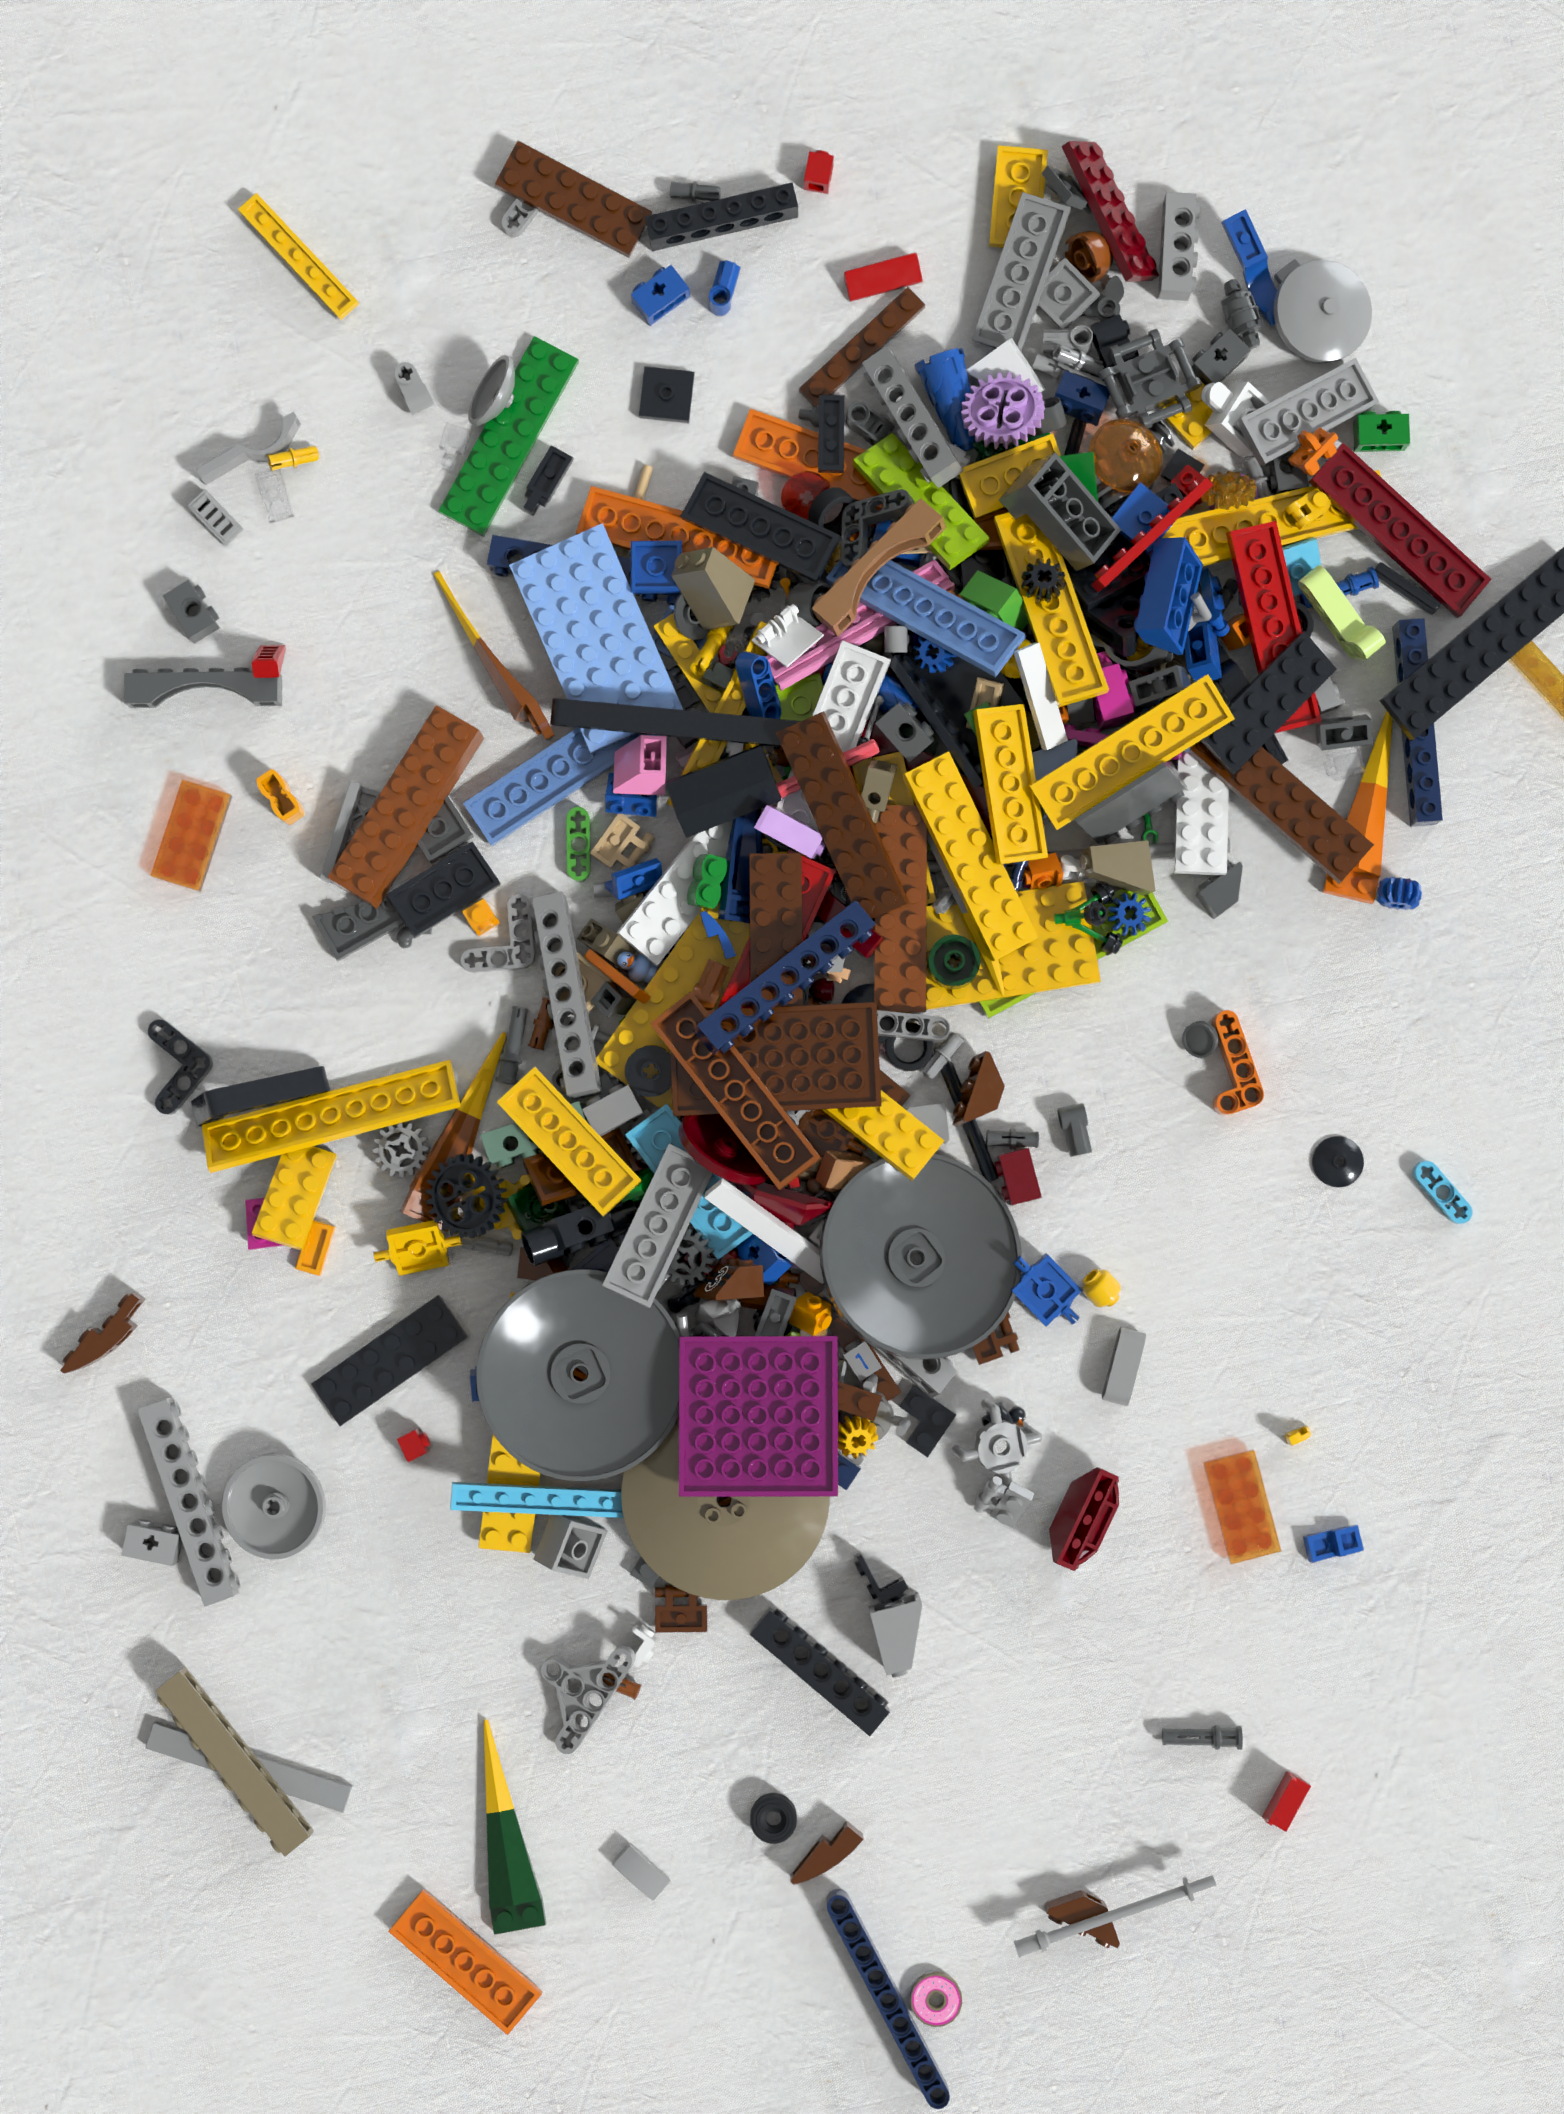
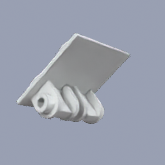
(787, 636)

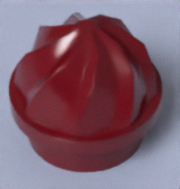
(823, 990)

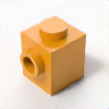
(811, 1314)

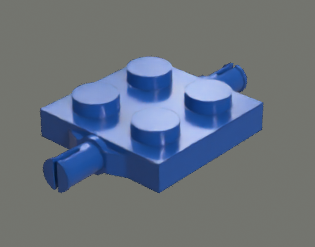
(1046, 1290)

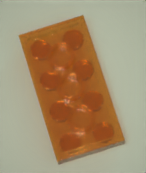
(191, 835)
(1242, 1506)

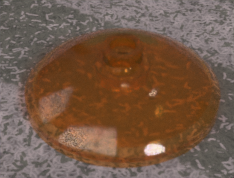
(1119, 464)

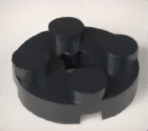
(638, 1079)

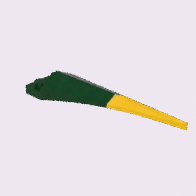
(513, 1887)

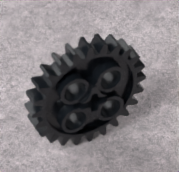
(475, 1218)

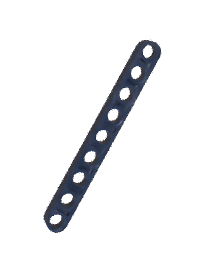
(891, 2010)

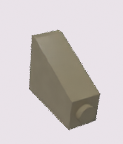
(1121, 865)

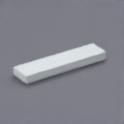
(1040, 696)

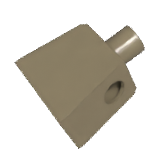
(878, 780)

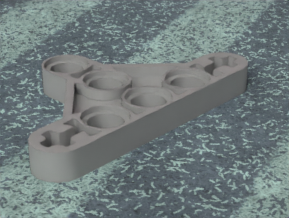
(577, 1702)

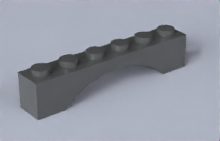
(152, 689)

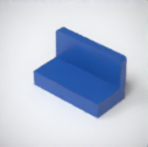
(634, 879)

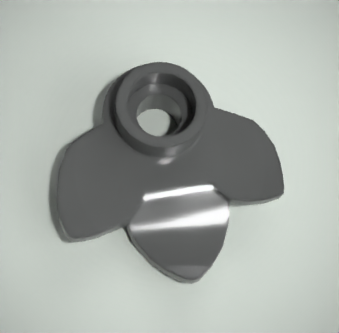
(1109, 297)

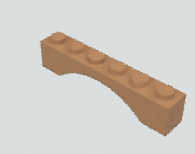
(914, 530)

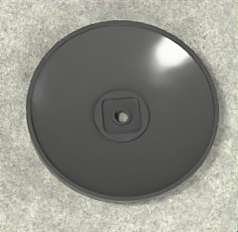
(964, 1249)
(568, 1424)

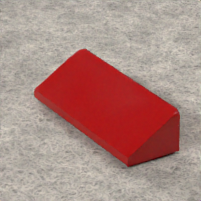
(883, 277)

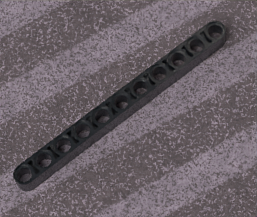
(667, 722)

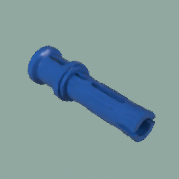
(1352, 584)

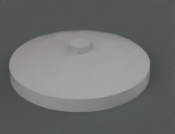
(1322, 311)
(273, 1506)

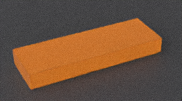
(617, 976)

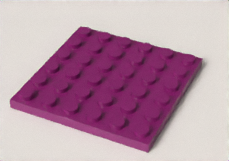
(758, 1416)

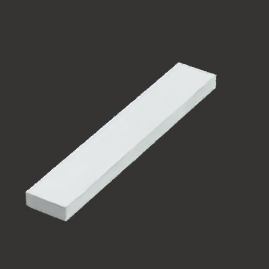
(766, 1227)

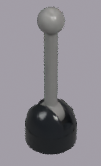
(878, 701)

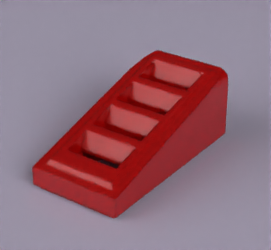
(268, 661)

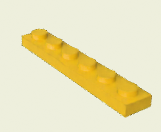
(298, 256)

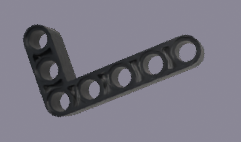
(260, 1093)

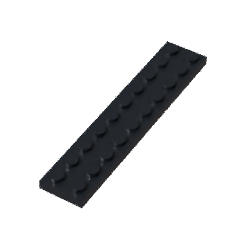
(1479, 649)

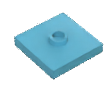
(1300, 560)

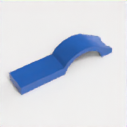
(1253, 262)

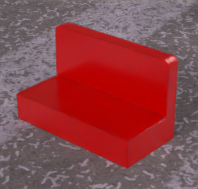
(1286, 1801)

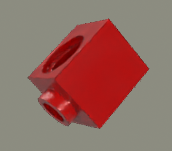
(818, 171)

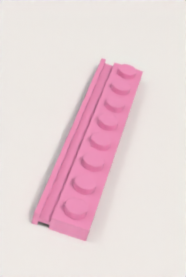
(865, 627)

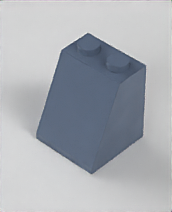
(1049, 760)

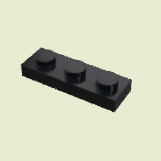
(831, 434)

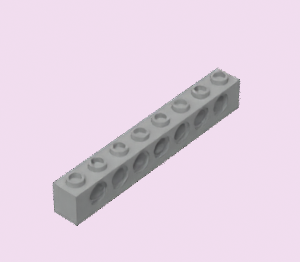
(588, 1081)
(184, 1515)

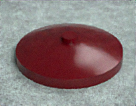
(719, 1149)

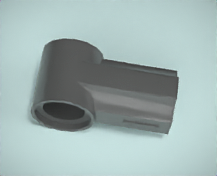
(1073, 1123)

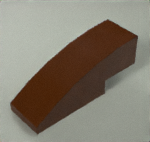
(827, 1853)

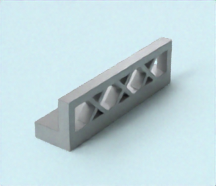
(344, 825)

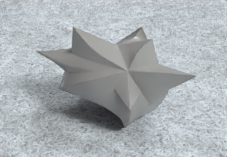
(720, 1315)

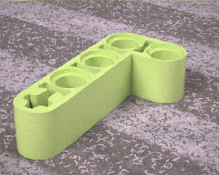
(1339, 616)

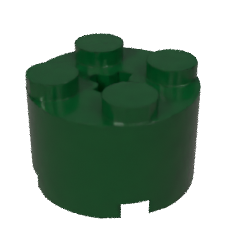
(961, 949)

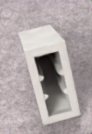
(1004, 360)

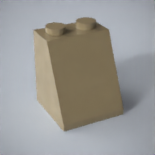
(712, 587)

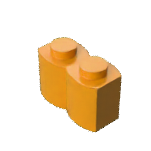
(283, 803)

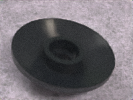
(1325, 1161)

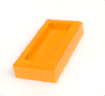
(316, 1248)

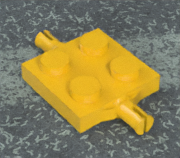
(417, 1247)

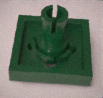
(520, 1203)

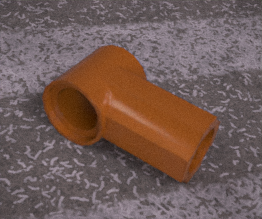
(709, 984)

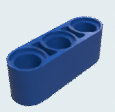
(758, 685)

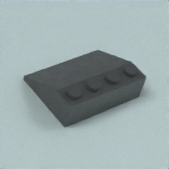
(1132, 803)

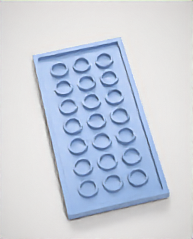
(593, 628)

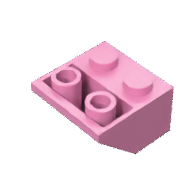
(641, 766)

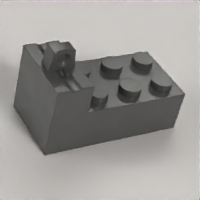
(1062, 510)

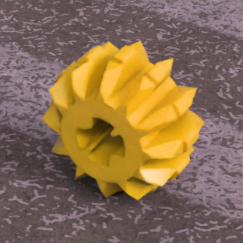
(856, 1436)

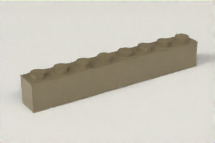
(234, 1762)

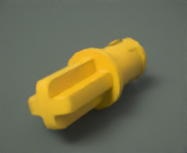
(292, 457)

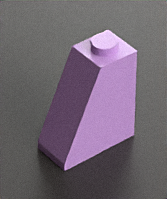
(791, 831)

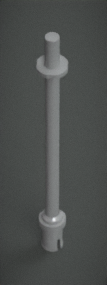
(1042, 1940)

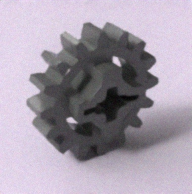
(693, 1264)

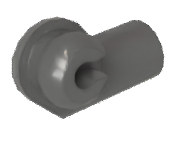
(405, 938)

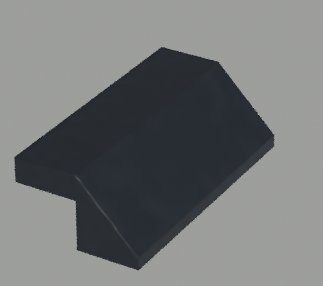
(723, 791)

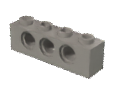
(1184, 207)

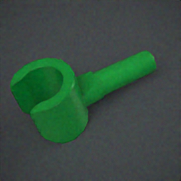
(1148, 828)

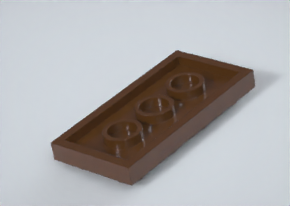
(553, 1185)

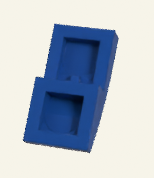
(712, 929)
(1333, 1543)

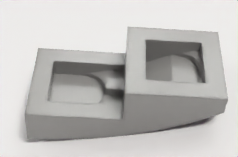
(640, 1872)

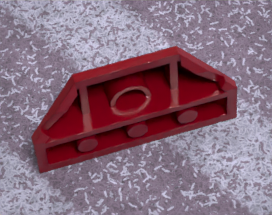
(784, 1204)
(1084, 1517)

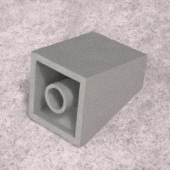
(896, 1632)

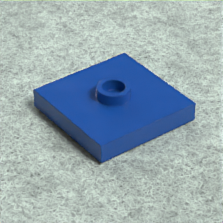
(1138, 512)
(653, 566)

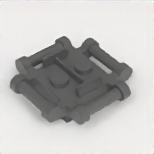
(1150, 379)

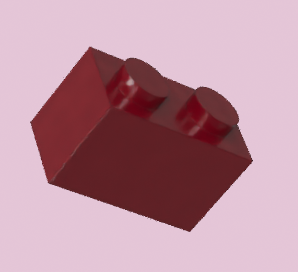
(1018, 1177)

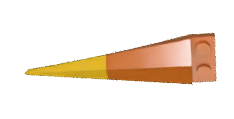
(1368, 817)

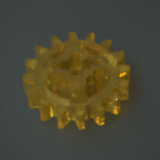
(1230, 490)

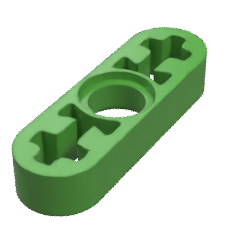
(572, 863)

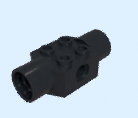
(562, 1235)

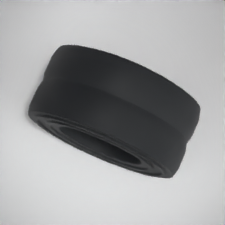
(773, 1833)

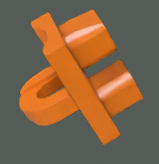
(1322, 445)

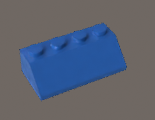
(1167, 593)

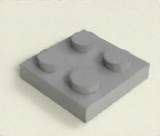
(1066, 294)

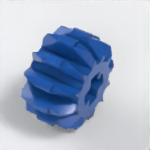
(930, 660)
(1399, 893)
(1138, 915)

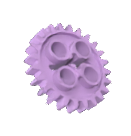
(1022, 406)

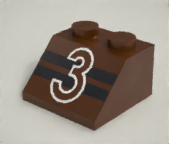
(733, 1281)

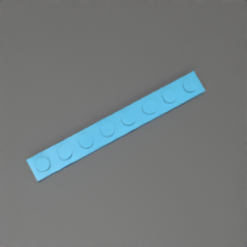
(536, 1499)

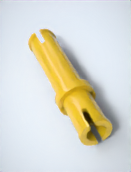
(715, 640)

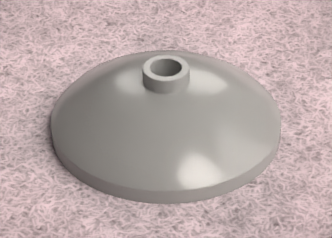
(493, 392)

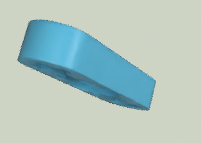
(1453, 1192)

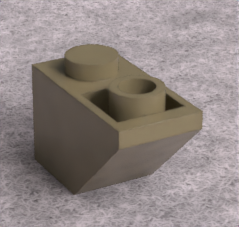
(604, 942)

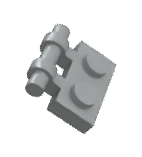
(1010, 1505)

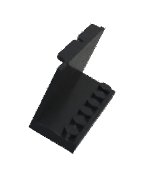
(945, 700)

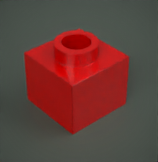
(414, 1444)

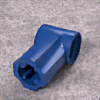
(724, 287)

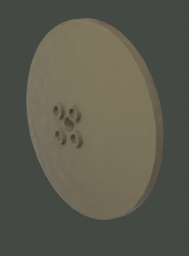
(711, 1546)

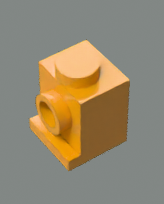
(481, 917)

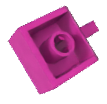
(1116, 705)

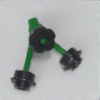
(1094, 914)

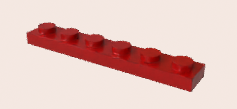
(1143, 540)

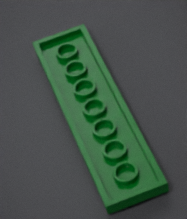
(509, 437)

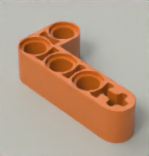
(1231, 1062)

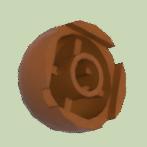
(1089, 254)

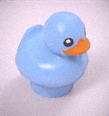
(637, 967)

